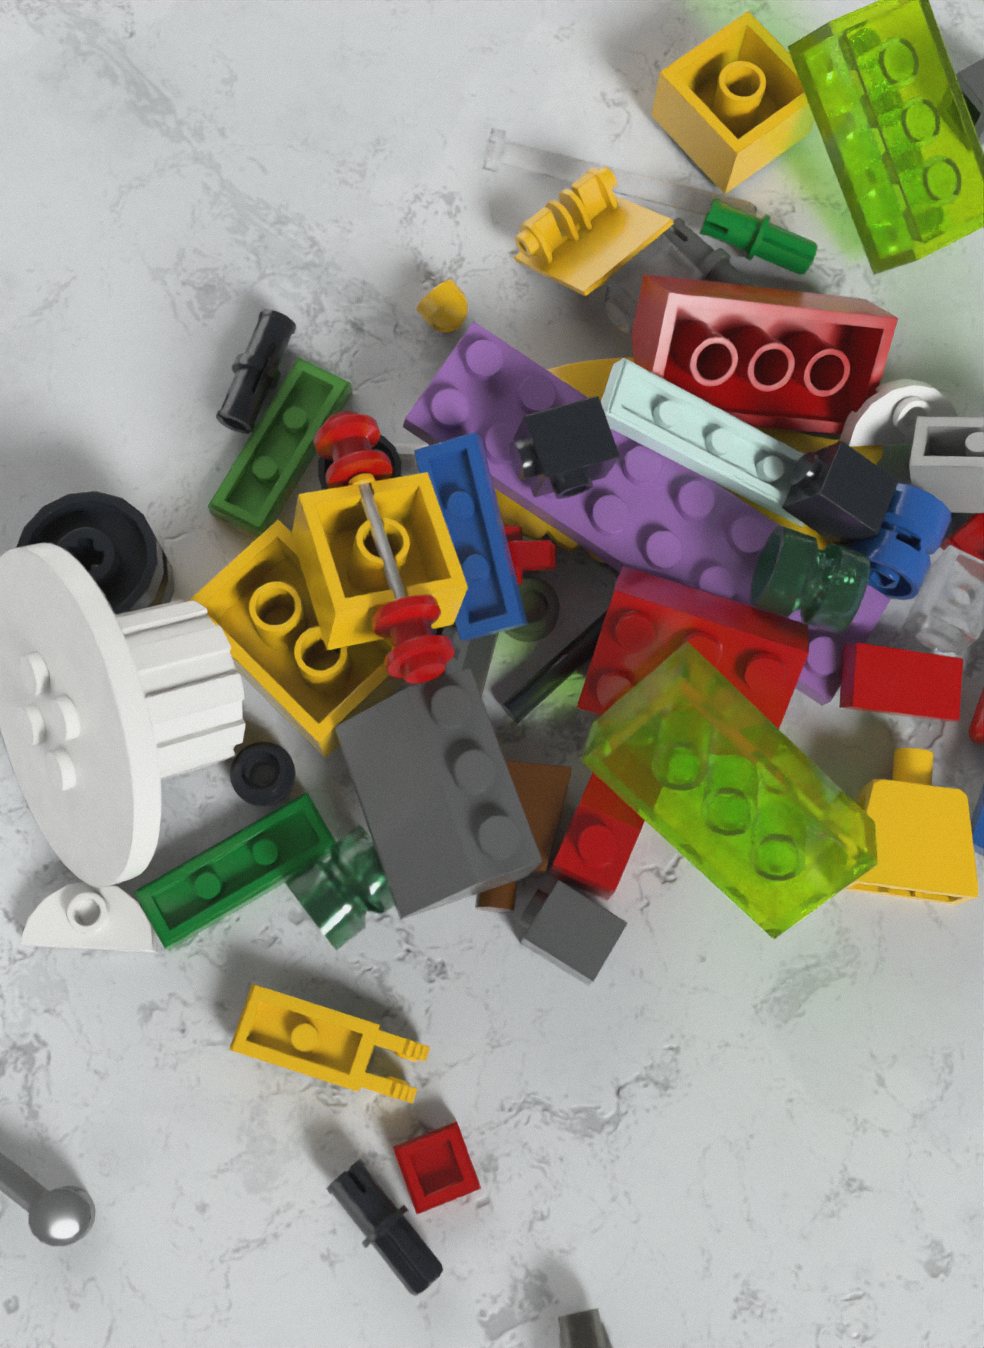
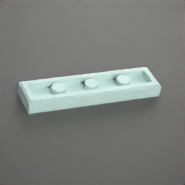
(699, 436)

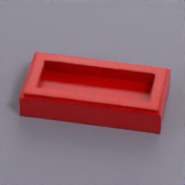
(901, 682)

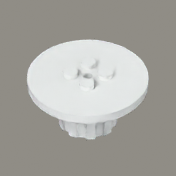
(106, 708)

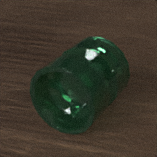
(817, 582)
(343, 888)

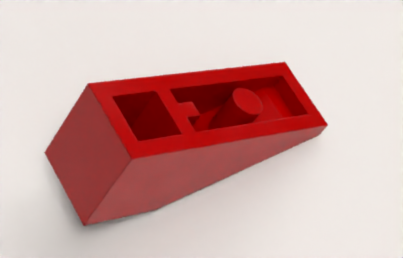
(598, 841)

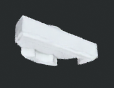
(893, 413)
(90, 919)

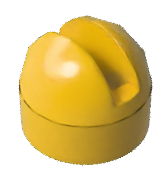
(444, 307)

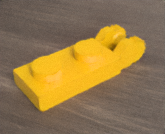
(320, 1042)

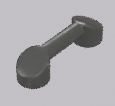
(54, 1215)

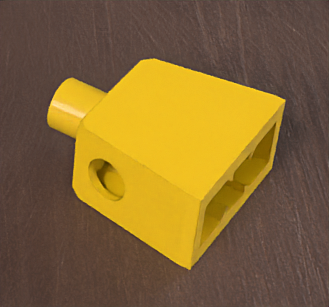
(919, 834)

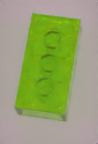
(894, 129)
(731, 792)

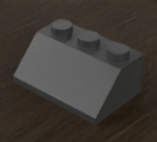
(437, 794)

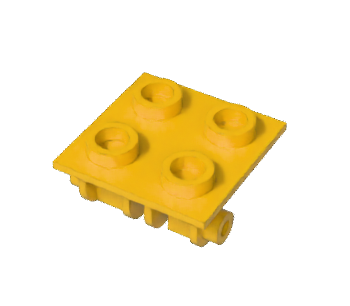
(587, 233)

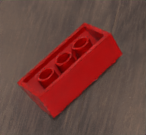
(763, 350)

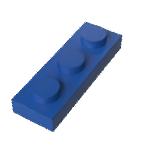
(476, 528)

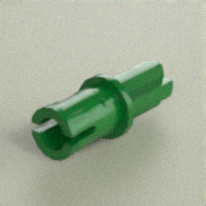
(758, 237)

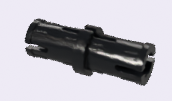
(256, 371)

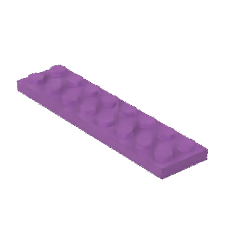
(639, 515)

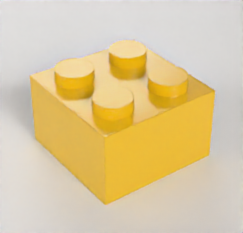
(733, 102)

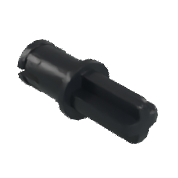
(386, 1228)

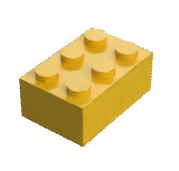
(280, 647)

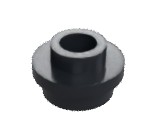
(253, 757)

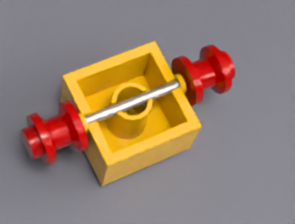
(377, 553)

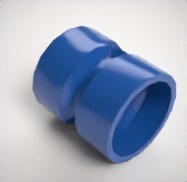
(906, 538)

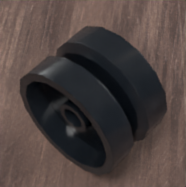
(111, 545)

